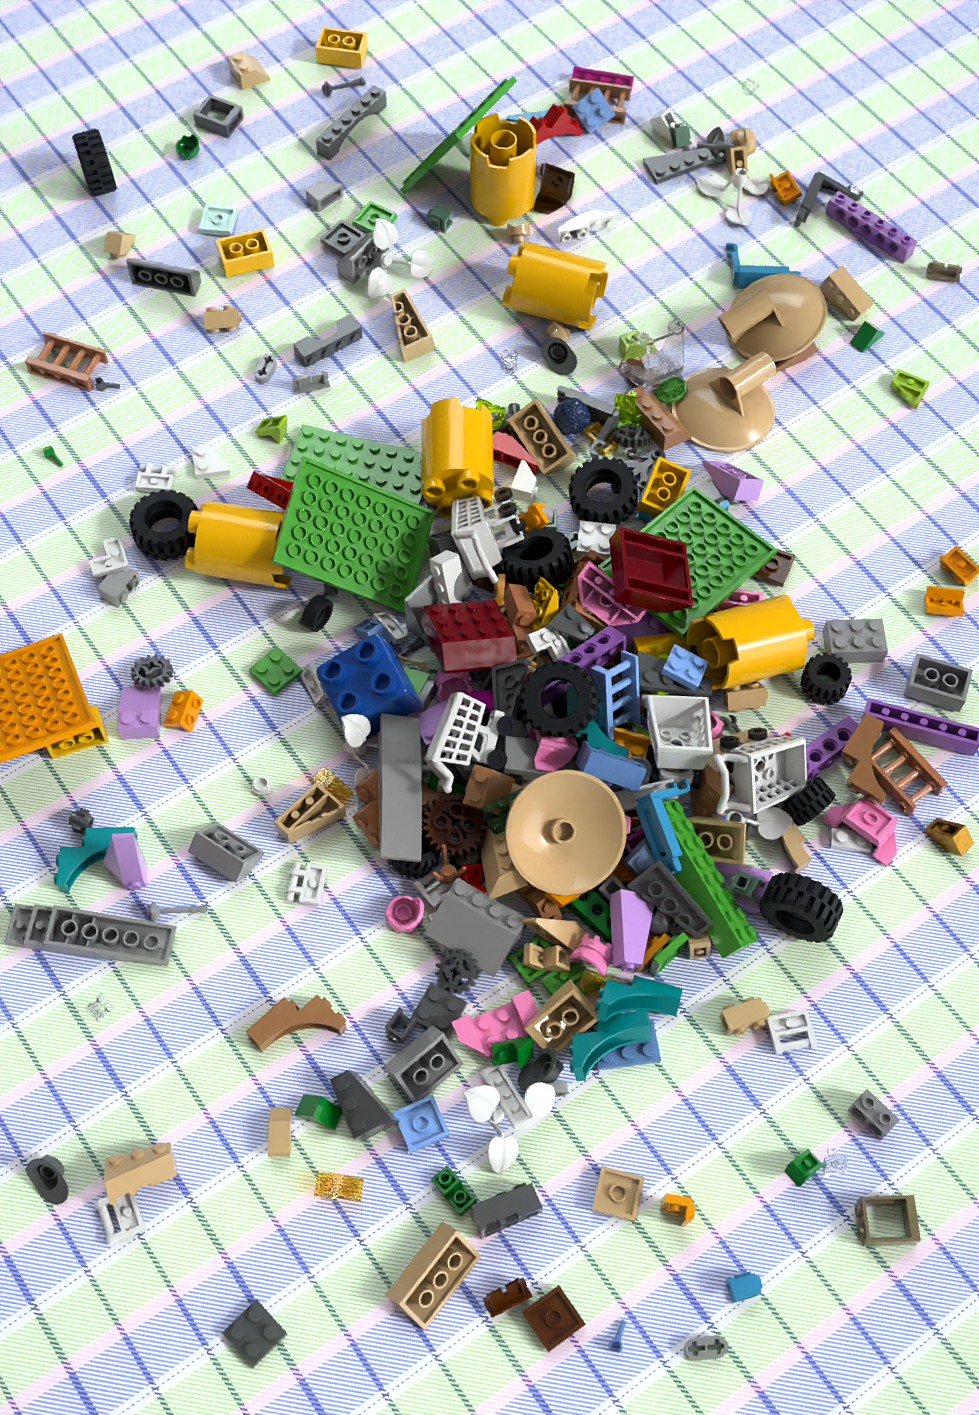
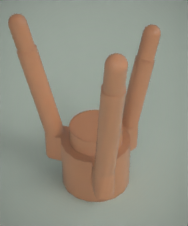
(448, 872)

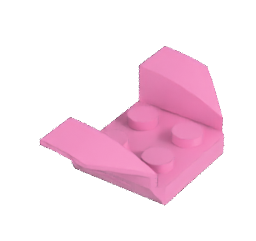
(552, 751)
(870, 822)
(496, 1025)

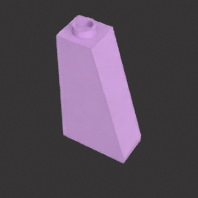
(629, 928)

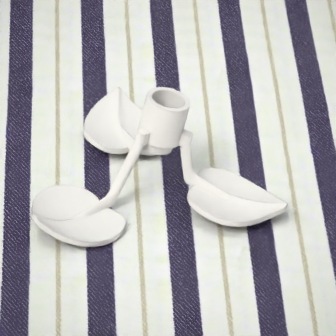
(755, 186)
(384, 236)
(355, 731)
(771, 821)
(483, 1107)

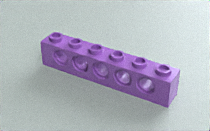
(871, 227)
(587, 655)
(829, 740)

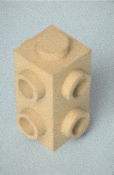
(225, 318)
(745, 696)
(744, 1016)

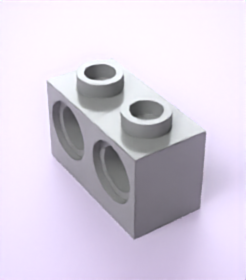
(873, 1114)

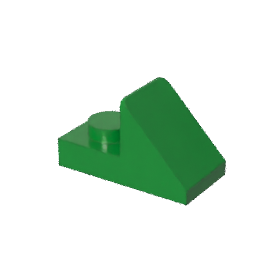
(513, 1050)
(803, 1167)

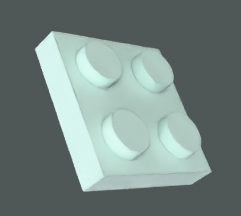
(218, 220)

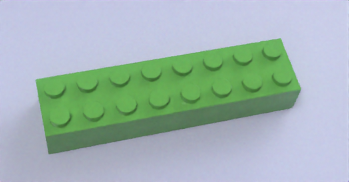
(707, 887)

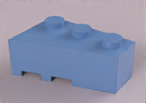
(610, 767)

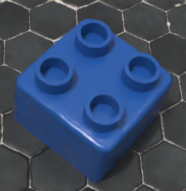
(368, 682)

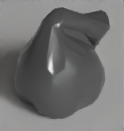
(663, 923)

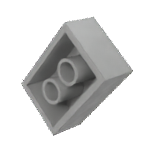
(856, 640)
(938, 682)

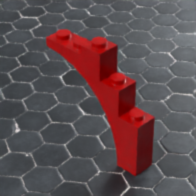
(555, 123)

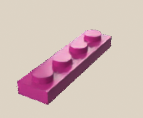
(602, 76)

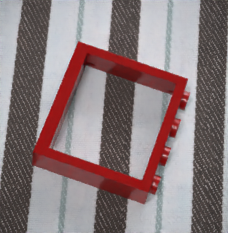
(271, 488)

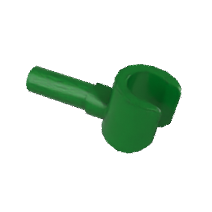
(49, 451)

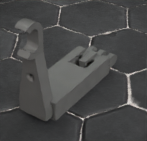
(825, 183)
(599, 410)

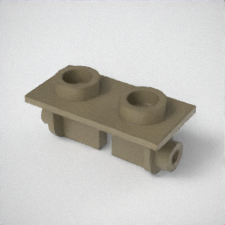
(938, 271)

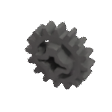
(631, 436)
(152, 672)
(454, 979)

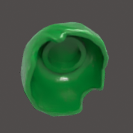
(188, 146)

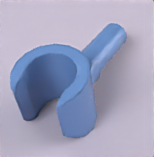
(618, 1336)

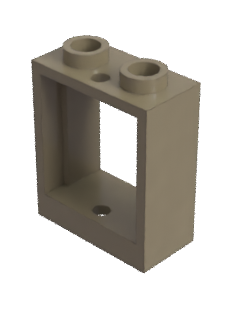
(909, 1218)

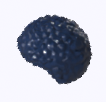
(571, 416)

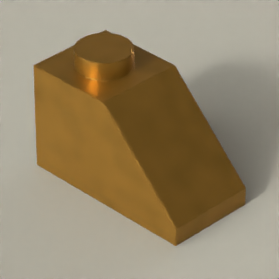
(950, 836)

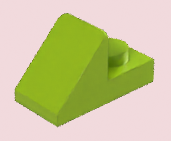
(273, 426)

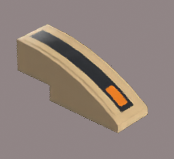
(792, 850)

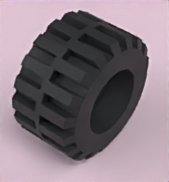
(829, 666)
(809, 802)
(417, 869)

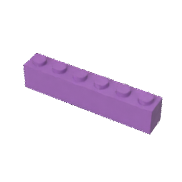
(925, 727)

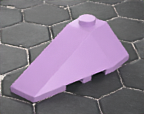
(126, 861)

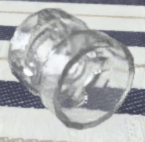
(509, 361)
(96, 1011)

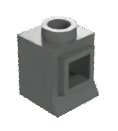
(400, 1018)

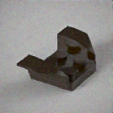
(554, 190)

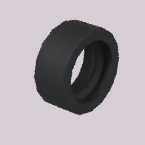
(317, 613)

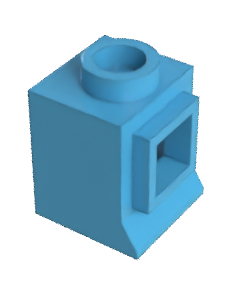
(744, 1286)

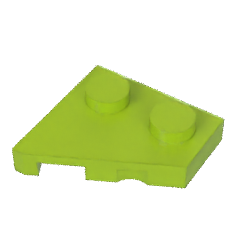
(910, 387)

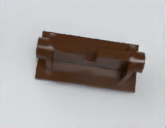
(499, 1302)

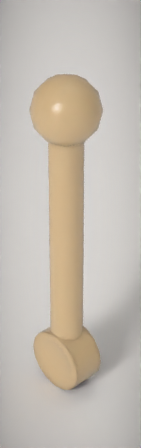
(422, 665)

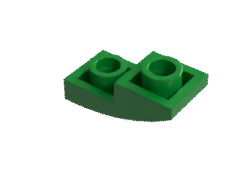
(453, 1190)

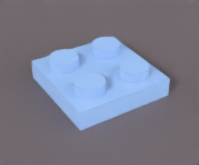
(593, 110)
(684, 667)
(421, 1124)

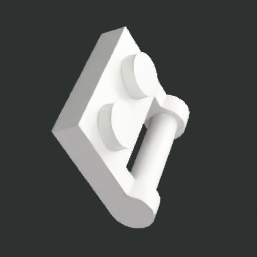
(434, 893)
(788, 1025)
(127, 1215)

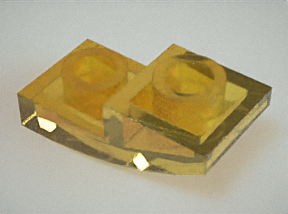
(332, 784)
(591, 981)
(338, 1186)

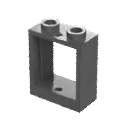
(224, 128)

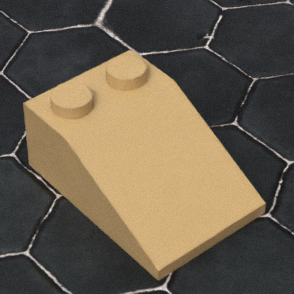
(721, 838)
(561, 1017)

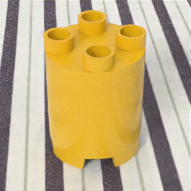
(502, 168)
(555, 284)
(456, 455)
(236, 543)
(751, 641)

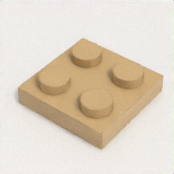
(618, 1193)

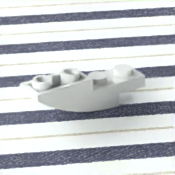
(586, 222)

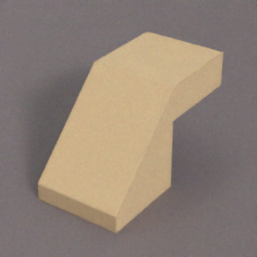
(548, 959)
(279, 1132)

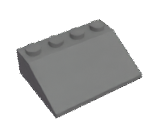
(426, 595)
(476, 924)

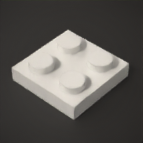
(595, 537)

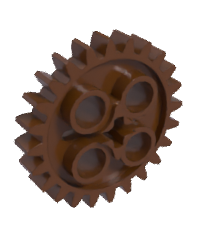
(441, 835)

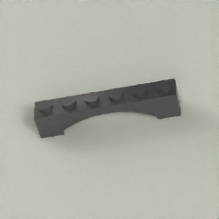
(332, 138)

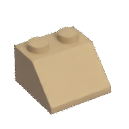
(247, 70)

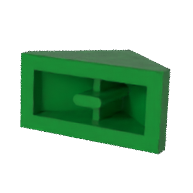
(866, 336)
(319, 1111)

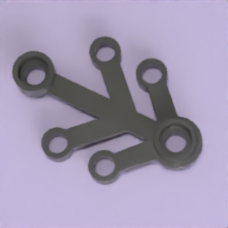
(640, 467)

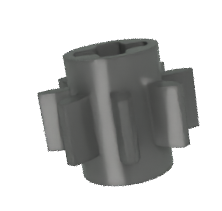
(81, 820)

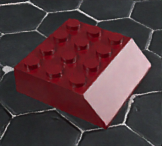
(650, 571)
(469, 635)

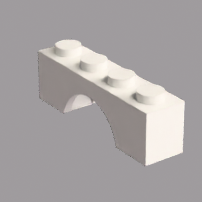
(445, 570)

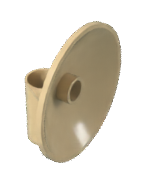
(775, 316)
(727, 406)
(565, 832)

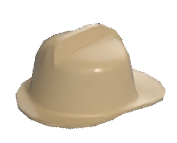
(744, 137)

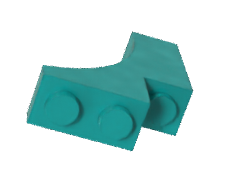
(595, 735)
(75, 860)
(638, 995)
(607, 1036)

